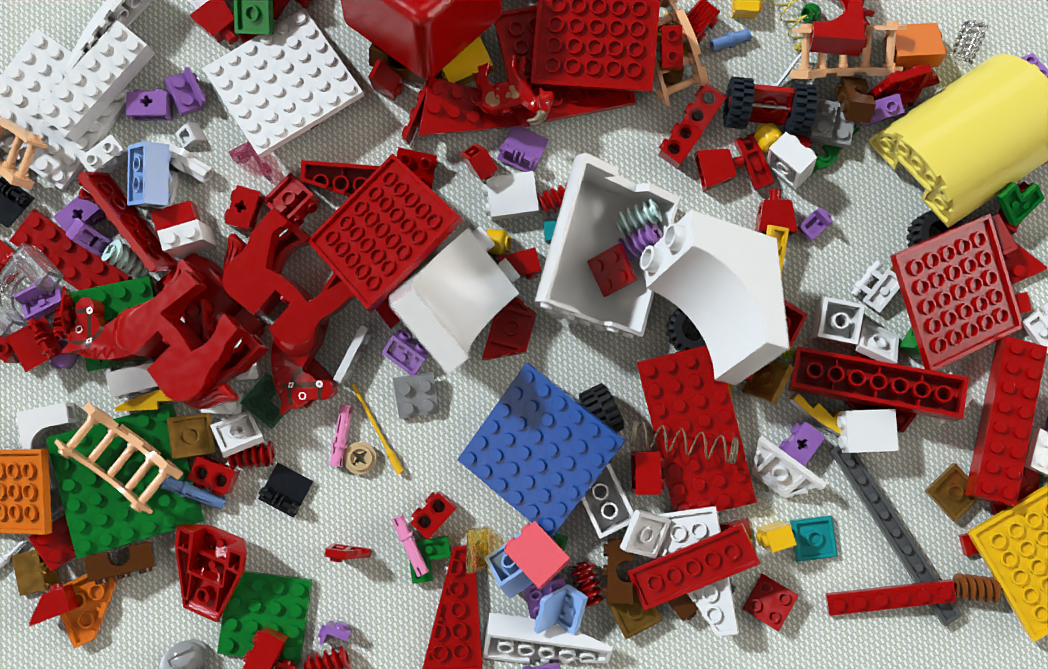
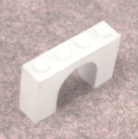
(37, 421)

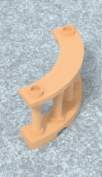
(689, 39)
(843, 68)
(8, 169)
(134, 444)

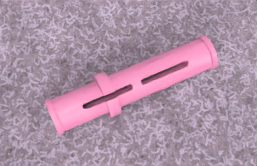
(340, 439)
(410, 545)

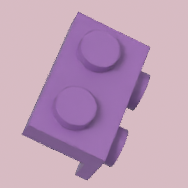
(38, 302)

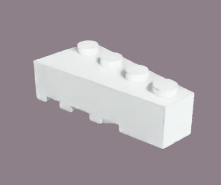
(130, 378)

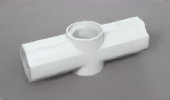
(187, 162)

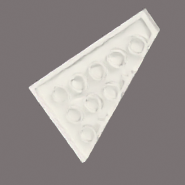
(715, 599)

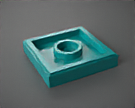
(814, 538)

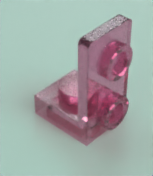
(244, 153)

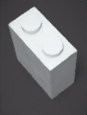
(511, 196)
(187, 238)
(868, 431)

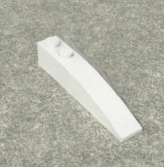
(122, 10)
(516, 641)

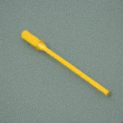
(390, 454)

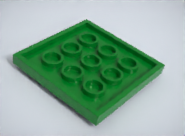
(116, 298)
(262, 602)

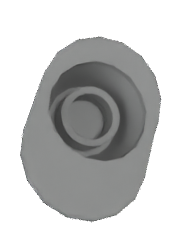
(185, 655)

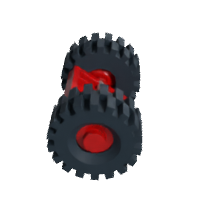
(770, 104)

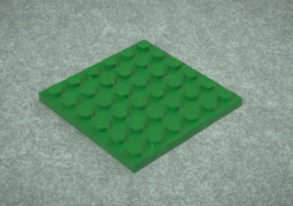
(98, 512)

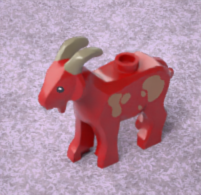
(511, 94)

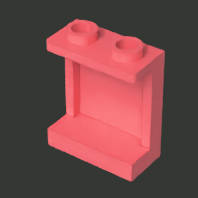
(536, 555)

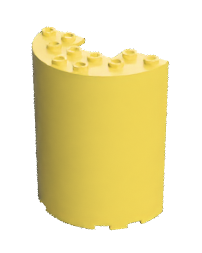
(972, 136)

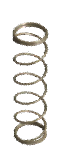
(734, 447)

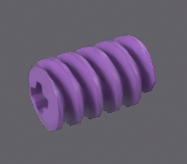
(635, 246)

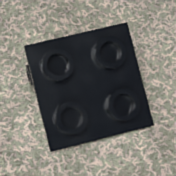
(12, 202)
(285, 490)

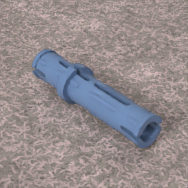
(184, 489)

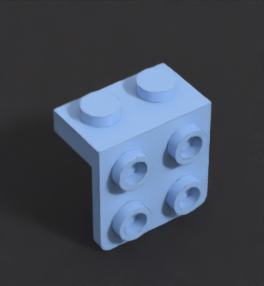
(562, 608)

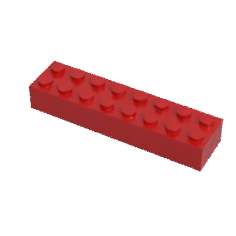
(879, 384)
(1006, 421)

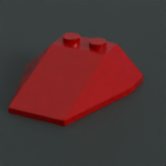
(208, 567)

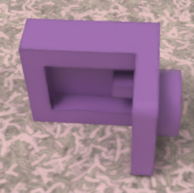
(815, 223)
(340, 630)

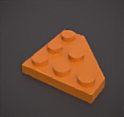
(85, 621)

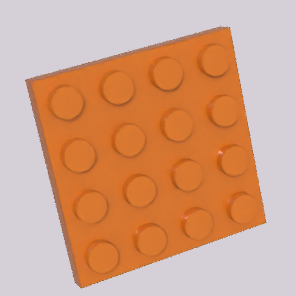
(25, 491)

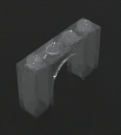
(25, 262)

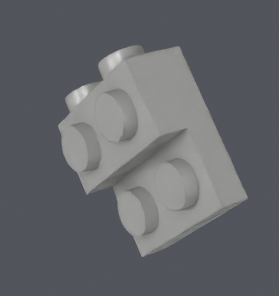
(831, 126)

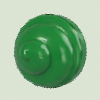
(812, 11)

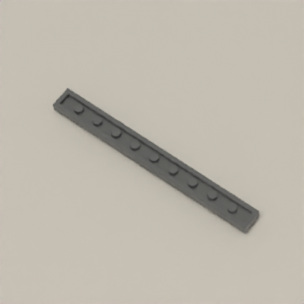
(891, 527)

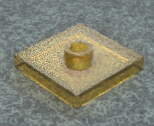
(476, 549)

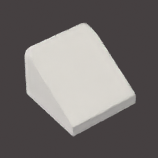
(190, 135)

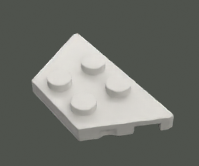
(782, 471)

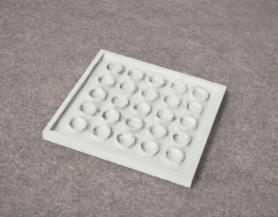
(283, 83)
(24, 87)

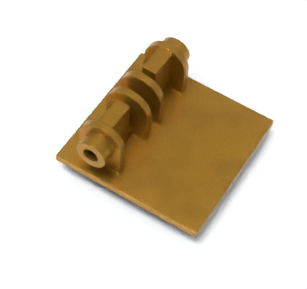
(32, 573)

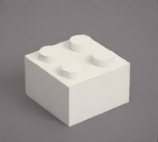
(791, 160)
(837, 321)

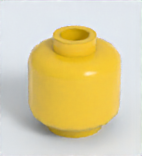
(767, 135)
(501, 240)

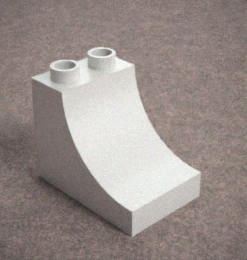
(726, 286)
(454, 295)

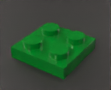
(253, 17)

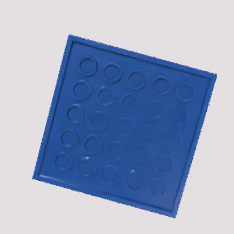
(540, 449)

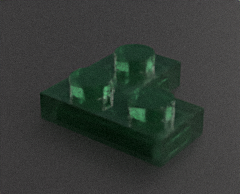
(259, 401)

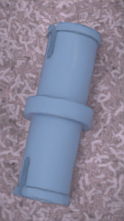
(730, 40)

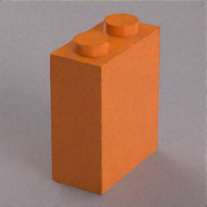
(918, 45)

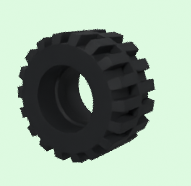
(920, 227)
(676, 334)
(602, 405)

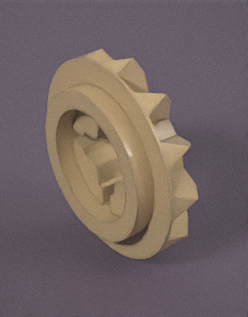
(350, 458)

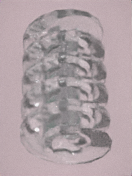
(968, 42)

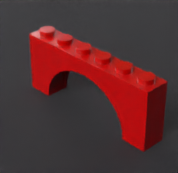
(843, 34)

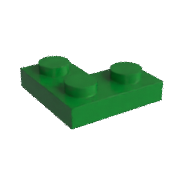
(1019, 204)
(430, 550)

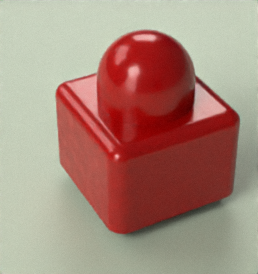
(421, 32)

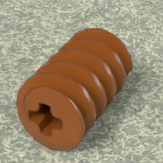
(976, 588)

